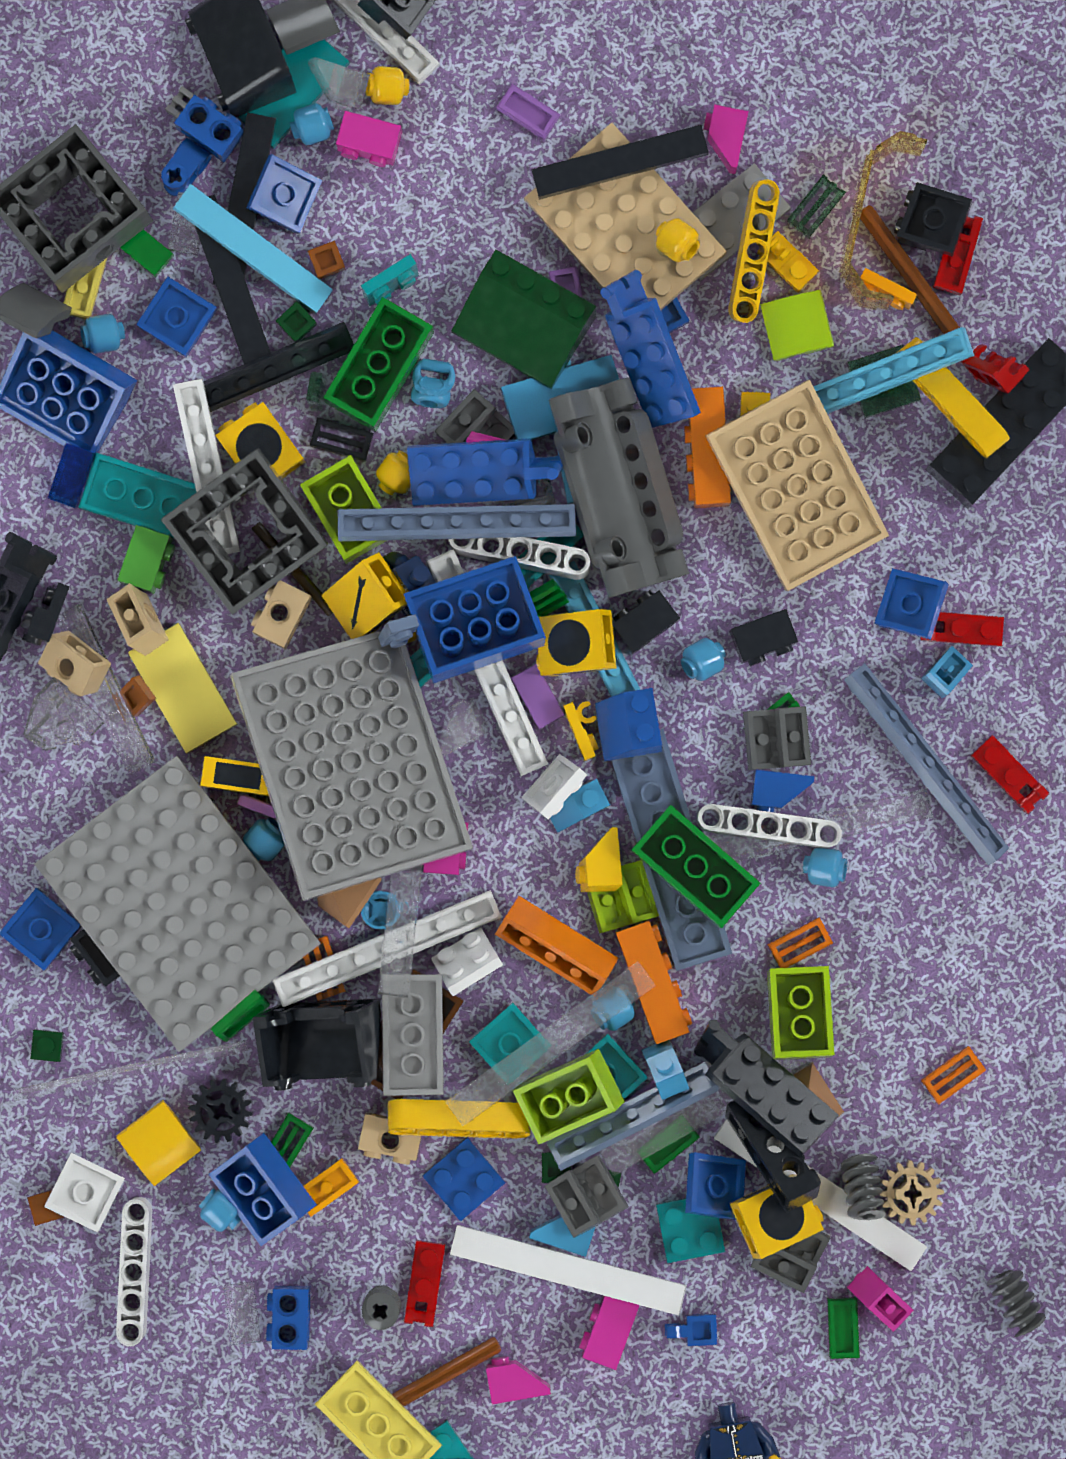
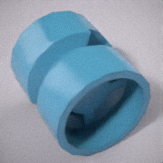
(375, 910)

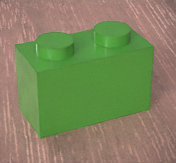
(146, 559)

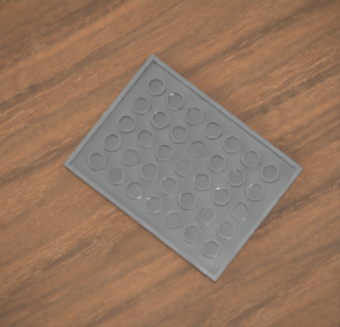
(350, 764)
(177, 903)

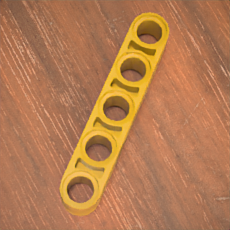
(763, 240)
(961, 408)
(435, 1118)

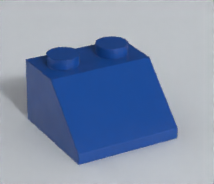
(628, 725)

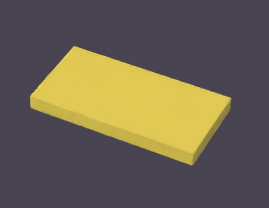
(184, 690)
(375, 1418)

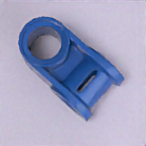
(187, 163)

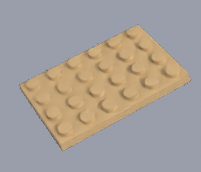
(615, 227)
(797, 485)

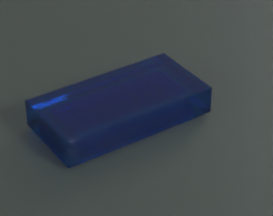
(71, 475)

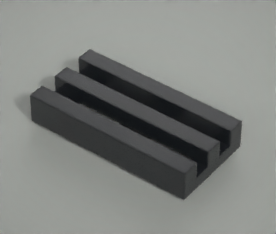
(338, 450)

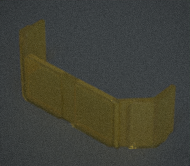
(900, 142)

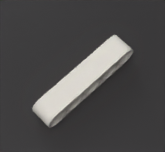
(531, 561)
(782, 821)
(130, 1285)

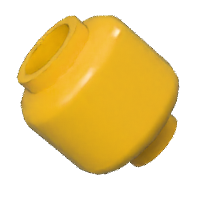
(387, 85)
(677, 240)
(394, 473)

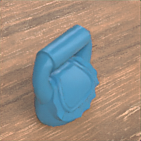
(432, 391)

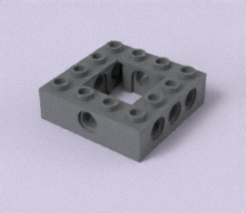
(43, 177)
(241, 586)

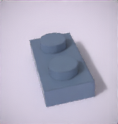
(398, 631)

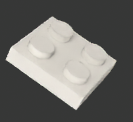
(554, 786)
(466, 961)
(84, 1192)

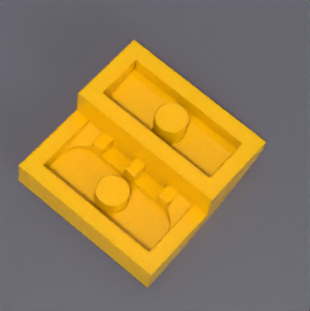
(158, 1143)

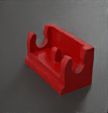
(995, 370)

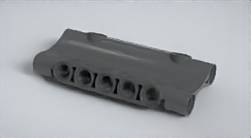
(608, 481)

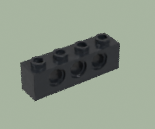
(789, 1191)

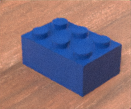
(262, 1189)

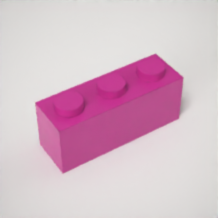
(609, 1331)

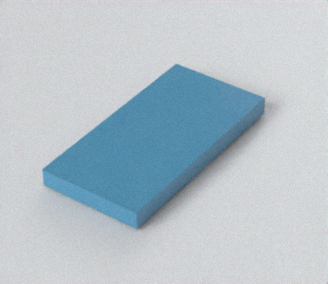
(529, 403)

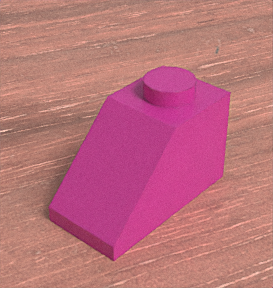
(726, 134)
(880, 1298)
(513, 1381)

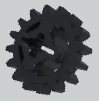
(227, 1098)

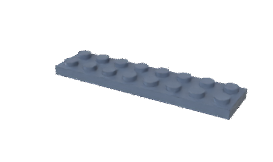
(648, 789)

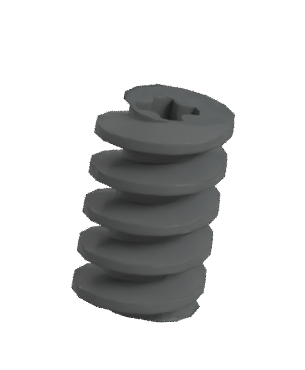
(860, 1187)
(1018, 1301)
(382, 1319)

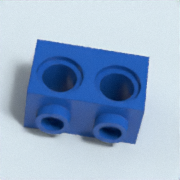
(205, 132)
(297, 1318)

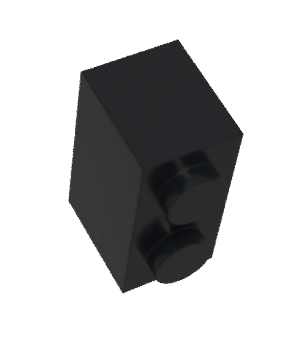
(645, 621)
(764, 637)

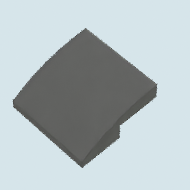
(302, 23)
(31, 310)
(474, 415)
(777, 738)
(586, 1196)
(795, 1263)

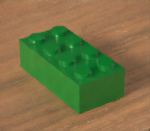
(379, 364)
(695, 866)

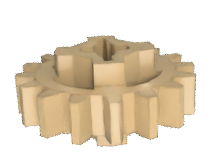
(924, 1192)

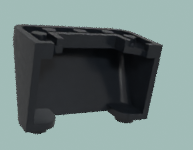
(241, 53)
(318, 1042)

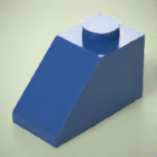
(776, 789)

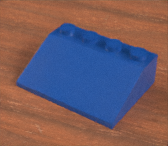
(64, 391)
(475, 619)

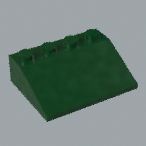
(524, 319)

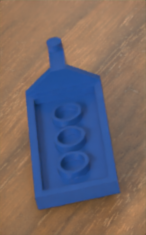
(648, 352)
(477, 471)

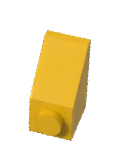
(601, 865)

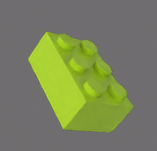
(341, 488)
(800, 1013)
(568, 1096)

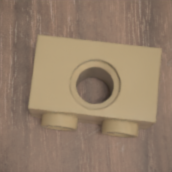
(137, 619)
(282, 631)
(74, 663)
(371, 1141)

